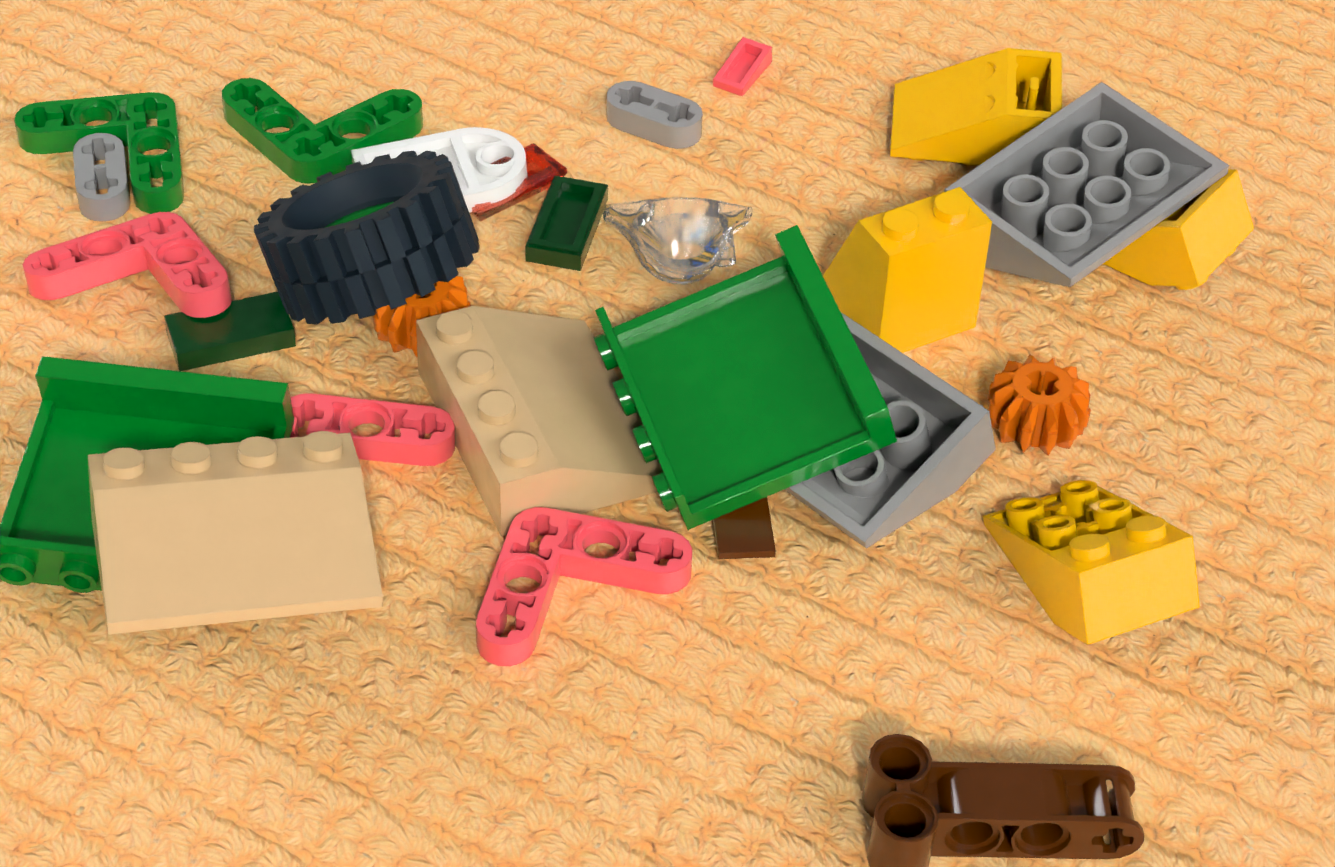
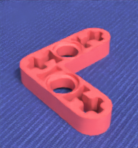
(152, 243)
(414, 421)
(564, 555)

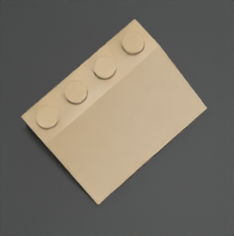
(532, 411)
(232, 532)

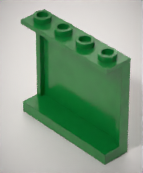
(746, 386)
(105, 408)

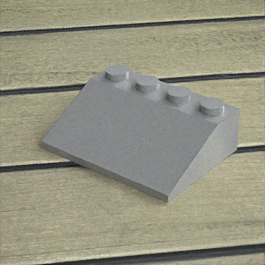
(1085, 186)
(937, 449)

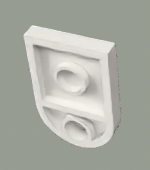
(471, 157)

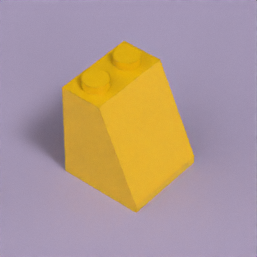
(914, 270)

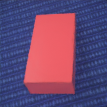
(743, 66)

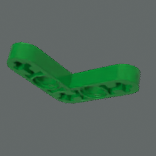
(60, 124)
(317, 148)

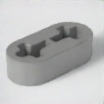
(654, 114)
(92, 177)

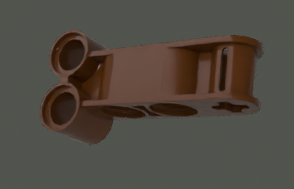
(992, 808)

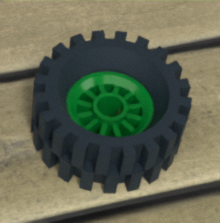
(367, 237)

